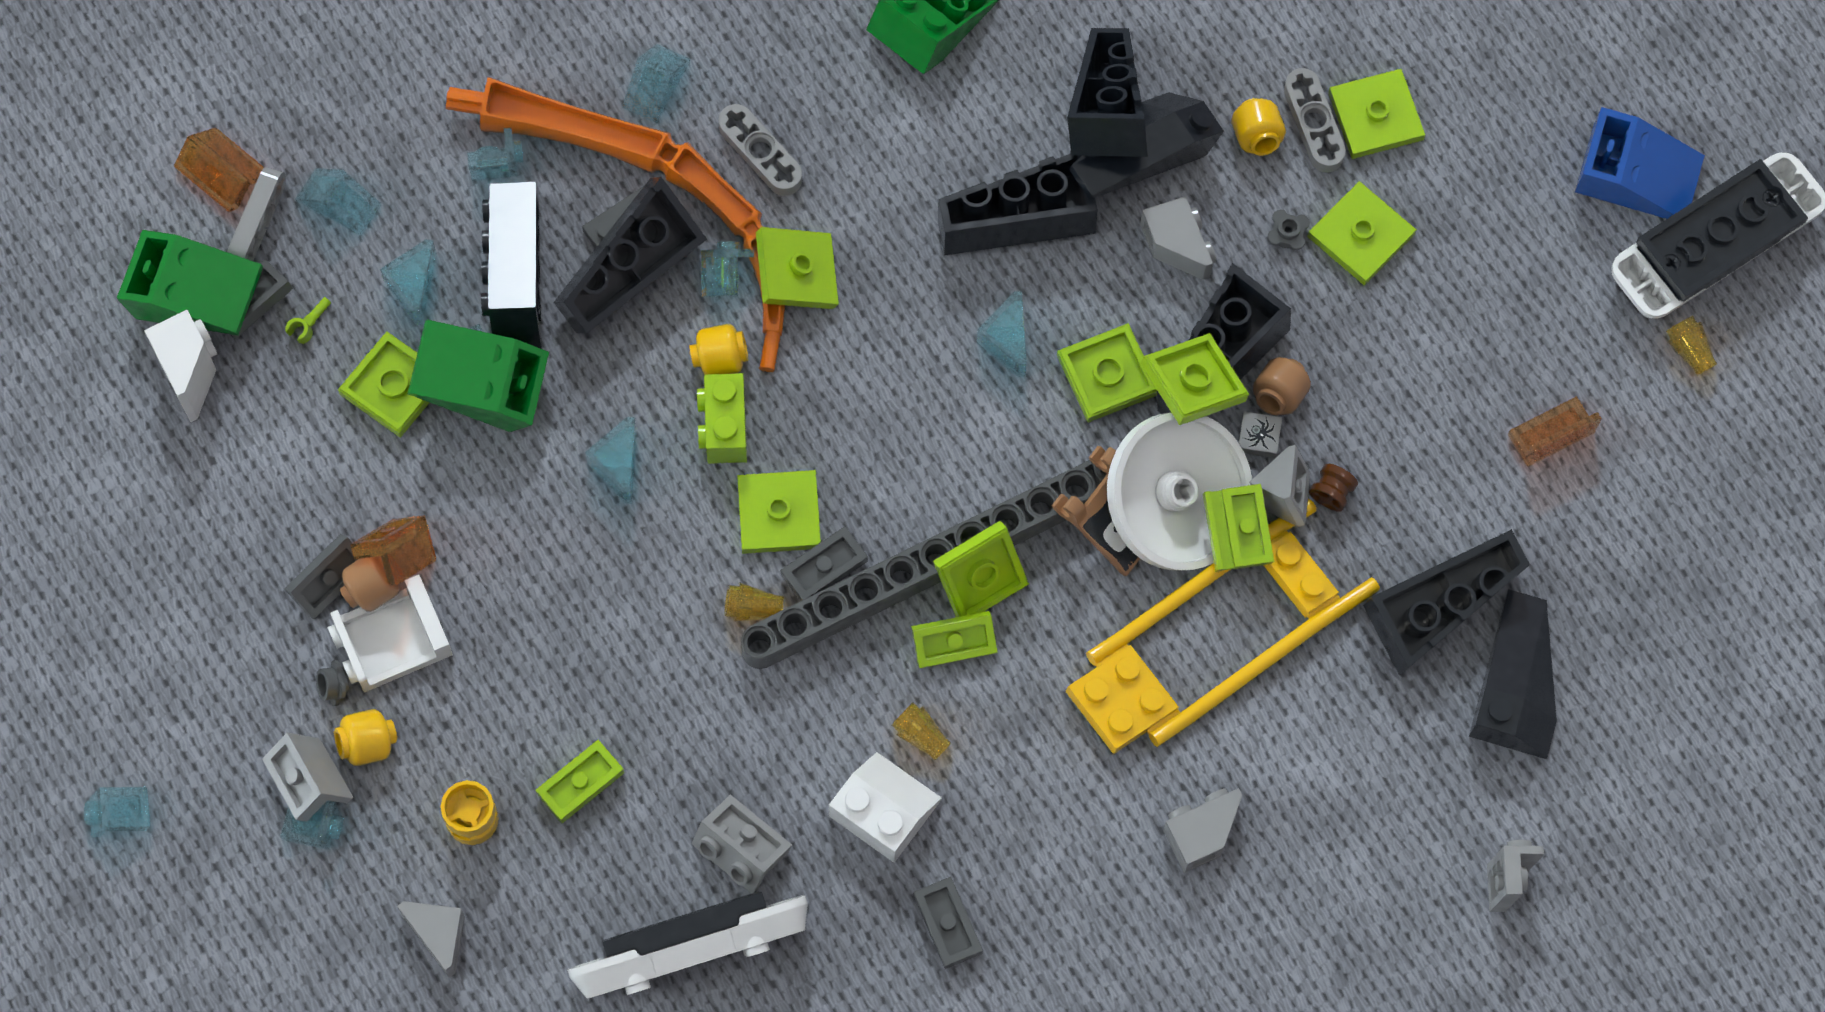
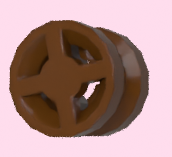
(1333, 487)

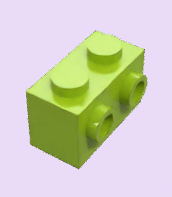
(724, 418)

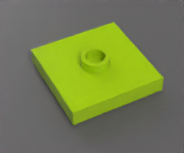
(1376, 113)
(1361, 233)
(797, 268)
(1107, 372)
(1194, 379)
(382, 385)
(778, 511)
(981, 571)

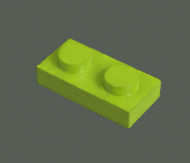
(954, 639)
(580, 781)

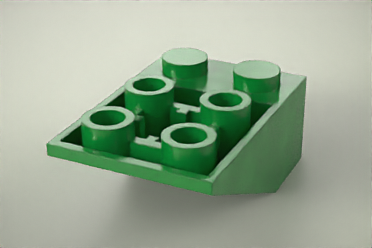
(925, 29)
(182, 275)
(479, 375)

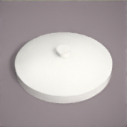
(1160, 483)

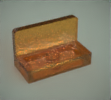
(218, 167)
(1553, 431)
(403, 547)

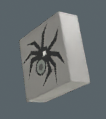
(1260, 434)

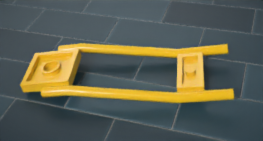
(1126, 698)

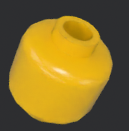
(1258, 126)
(719, 350)
(365, 737)

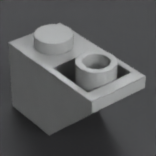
(1176, 237)
(1202, 832)

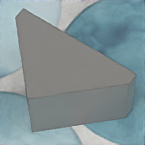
(1286, 486)
(438, 929)

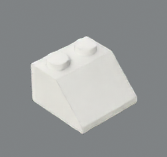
(186, 359)
(883, 806)

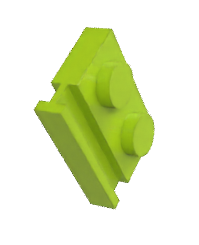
(1238, 527)

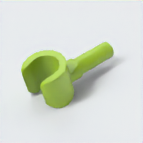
(308, 321)

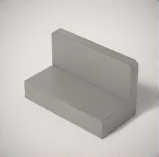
(305, 775)

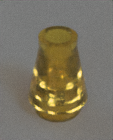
(1692, 344)
(750, 603)
(921, 731)

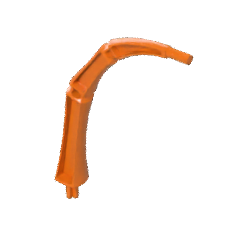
(635, 144)

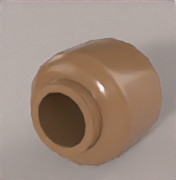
(1281, 386)
(367, 584)

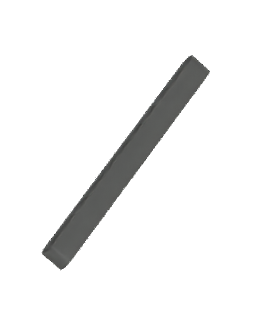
(911, 561)

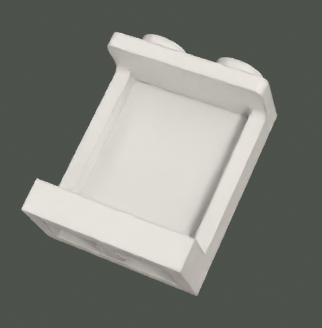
(391, 639)

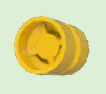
(469, 812)

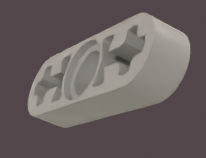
(750, 123)
(1313, 147)
(258, 213)

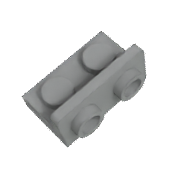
(740, 843)
(1509, 873)

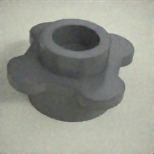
(1280, 237)
(332, 683)

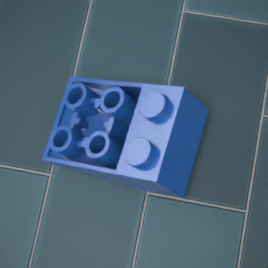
(1638, 166)

